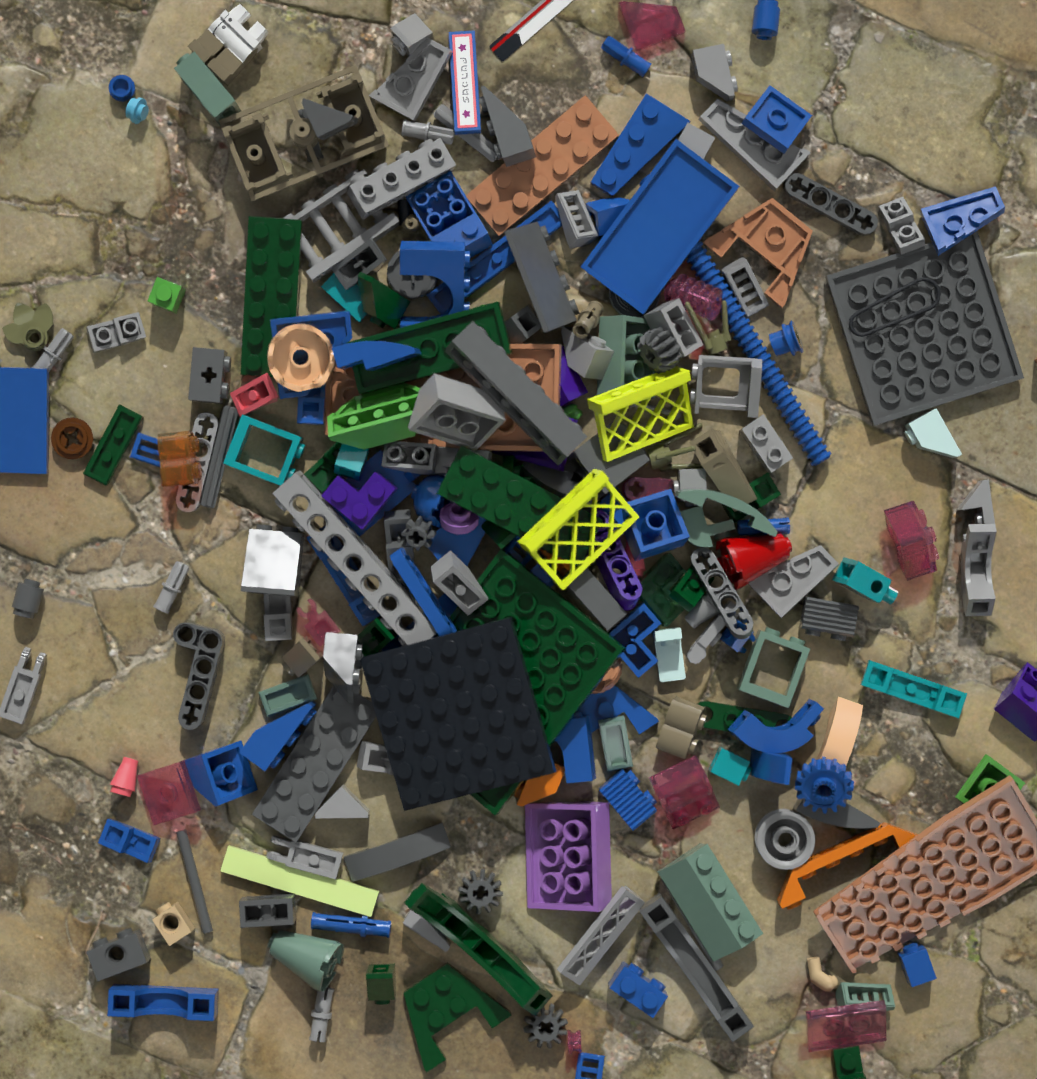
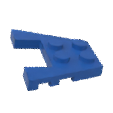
(613, 703)

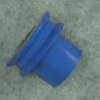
(786, 340)

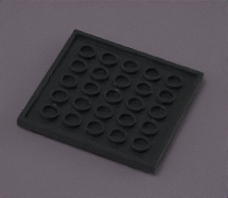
(458, 714)

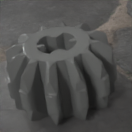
(659, 350)
(474, 885)
(545, 1034)

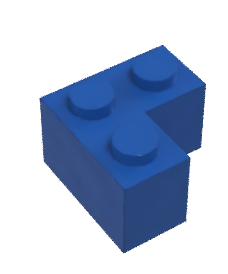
(631, 633)

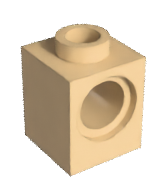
(171, 934)

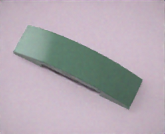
(756, 521)

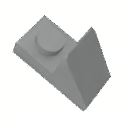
(981, 499)

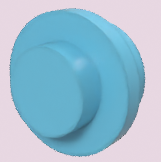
(137, 110)

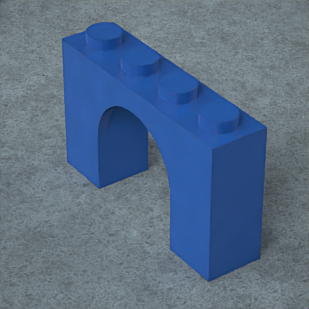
(442, 261)
(578, 749)

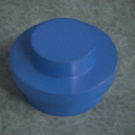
(122, 88)

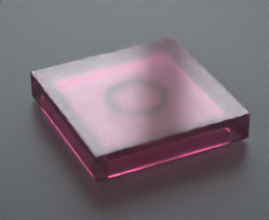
(168, 792)

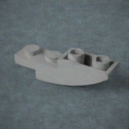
(421, 457)

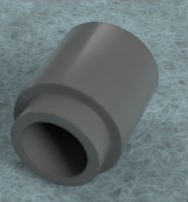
(27, 598)

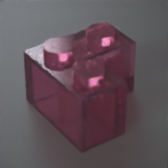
(912, 540)

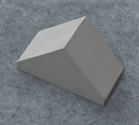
(343, 805)

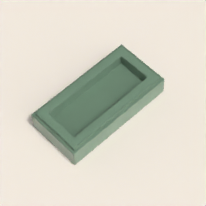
(287, 695)
(615, 743)

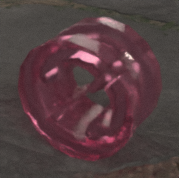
(574, 1041)

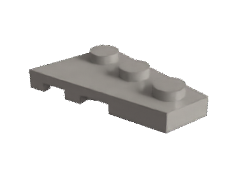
(413, 82)
(794, 579)

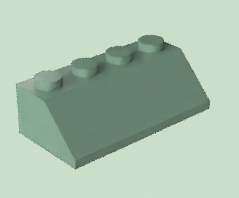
(709, 902)

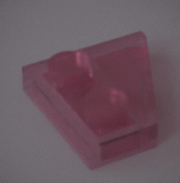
(651, 23)

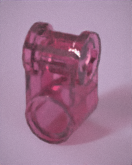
(648, 486)

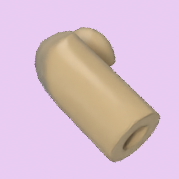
(819, 978)

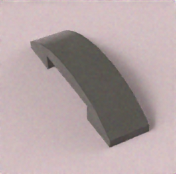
(397, 852)

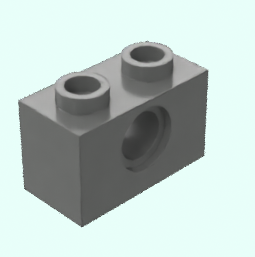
(104, 962)

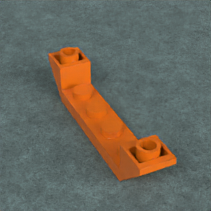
(791, 891)

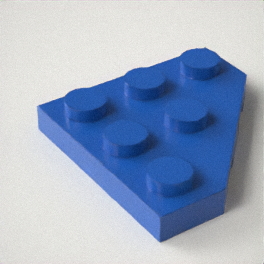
(333, 324)

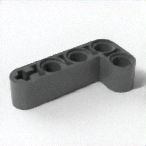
(196, 676)

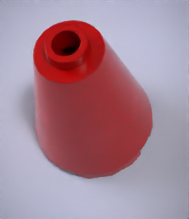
(751, 556)

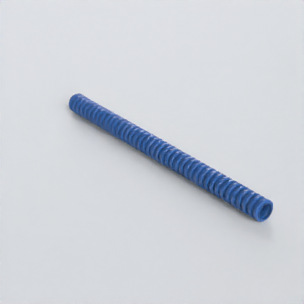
(753, 348)

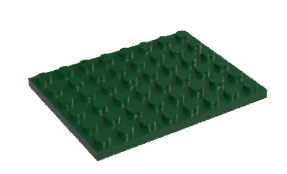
(559, 645)

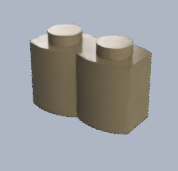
(681, 728)

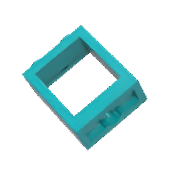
(239, 441)

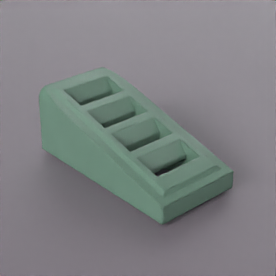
(848, 992)

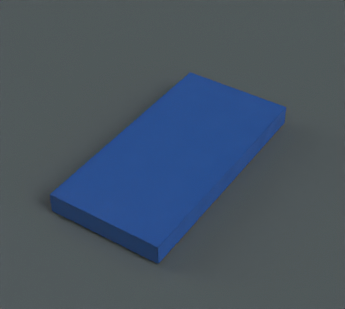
(24, 420)

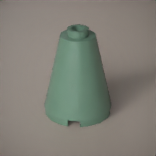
(307, 956)

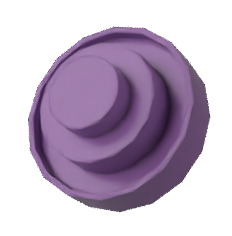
(457, 519)

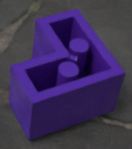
(363, 504)

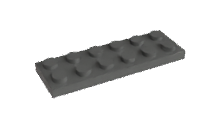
(315, 763)

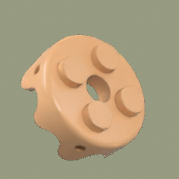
(306, 375)

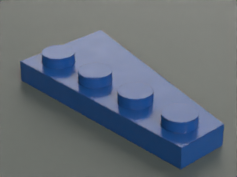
(642, 138)

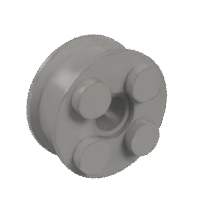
(801, 843)

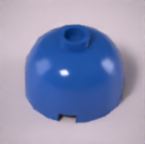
(426, 500)

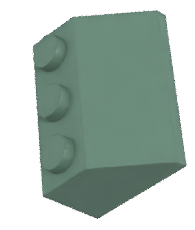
(626, 365)

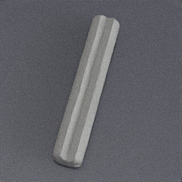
(477, 140)

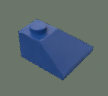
(221, 774)

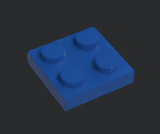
(776, 119)

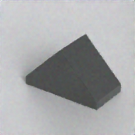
(327, 120)
(364, 259)

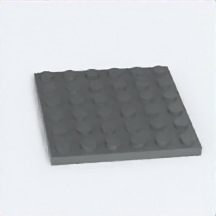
(934, 355)

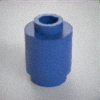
(766, 19)

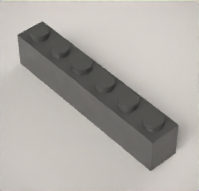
(515, 393)

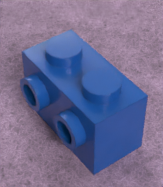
(638, 989)

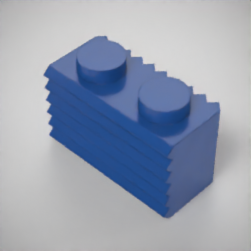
(628, 799)

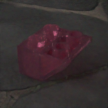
(684, 792)

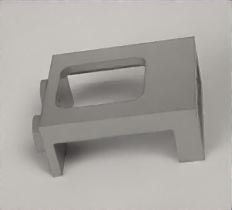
(749, 384)

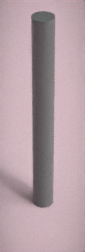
(194, 881)

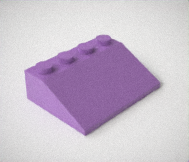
(568, 855)

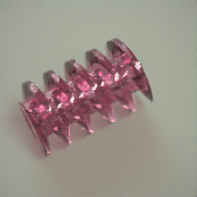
(703, 297)

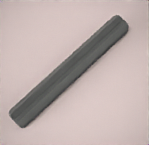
(220, 449)

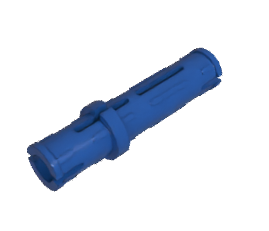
(351, 925)

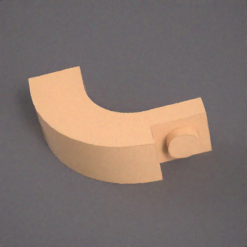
(841, 731)

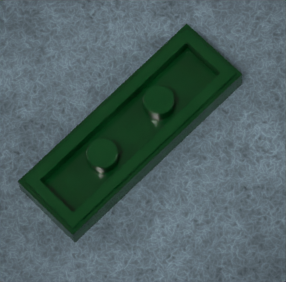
(113, 445)

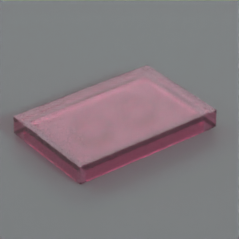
(846, 1026)

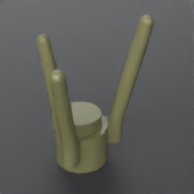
(713, 339)
(662, 456)

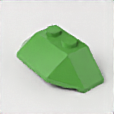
(374, 417)

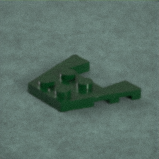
(440, 1001)

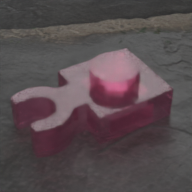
(319, 623)

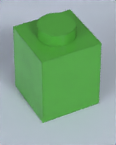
(166, 295)

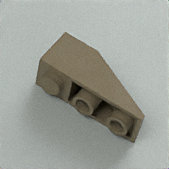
(722, 466)

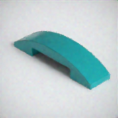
(913, 689)

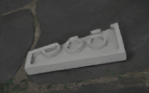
(755, 152)

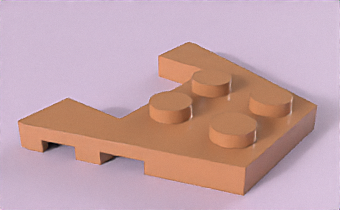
(775, 237)

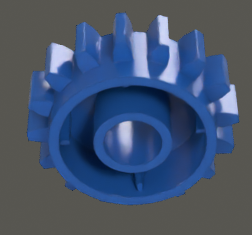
(819, 772)

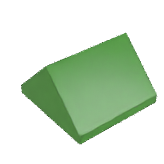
(983, 777)

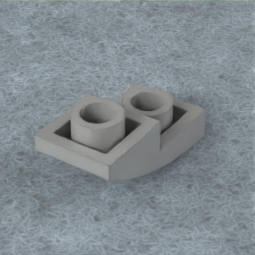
(901, 225)
(116, 332)

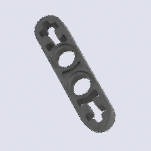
(832, 201)
(721, 593)

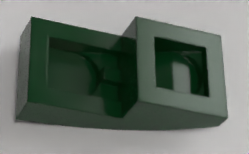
(322, 472)
(765, 492)

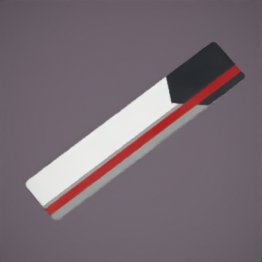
(527, 27)

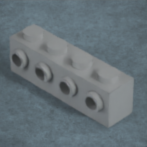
(400, 178)

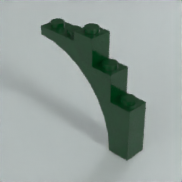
(480, 945)

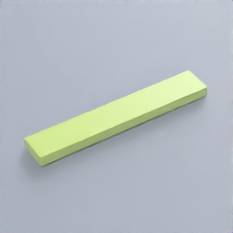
(299, 882)

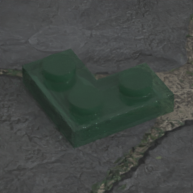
(656, 588)

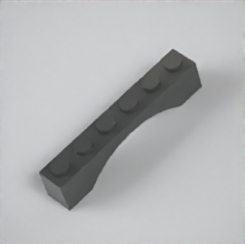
(696, 967)

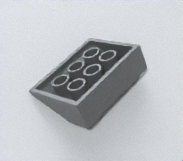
(541, 276)

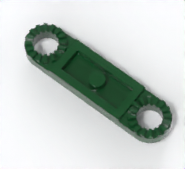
(724, 715)

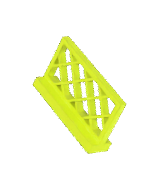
(636, 392)
(563, 512)

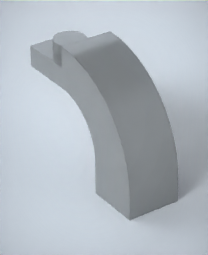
(976, 569)

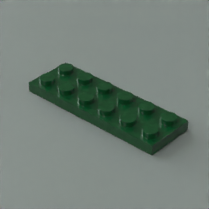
(269, 285)
(432, 339)
(507, 500)

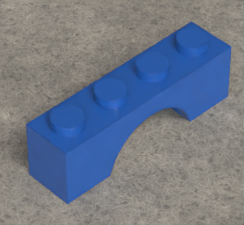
(140, 1000)

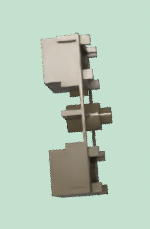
(256, 151)

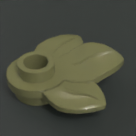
(27, 323)

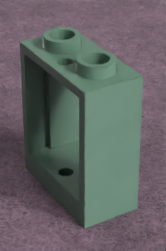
(206, 87)
(764, 693)

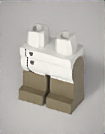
(227, 45)

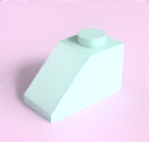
(932, 435)

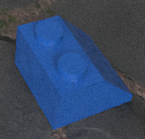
(658, 525)

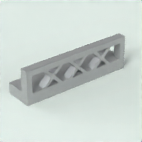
(601, 935)

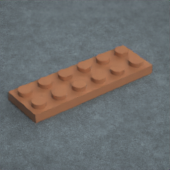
(559, 154)

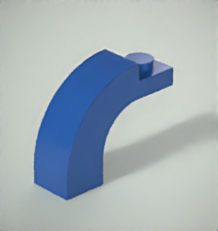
(780, 738)

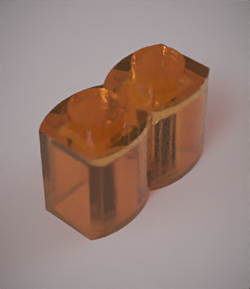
(178, 459)

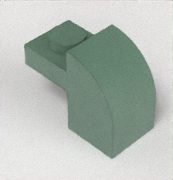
(700, 532)

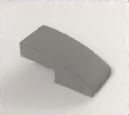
(277, 617)

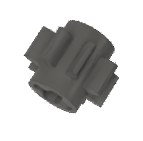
(419, 533)

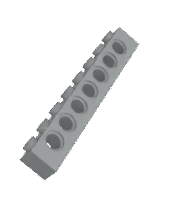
(371, 565)

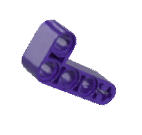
(617, 559)

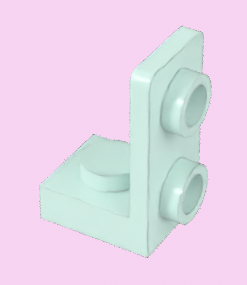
(669, 654)

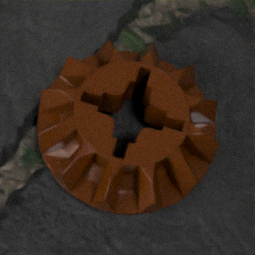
(60, 441)

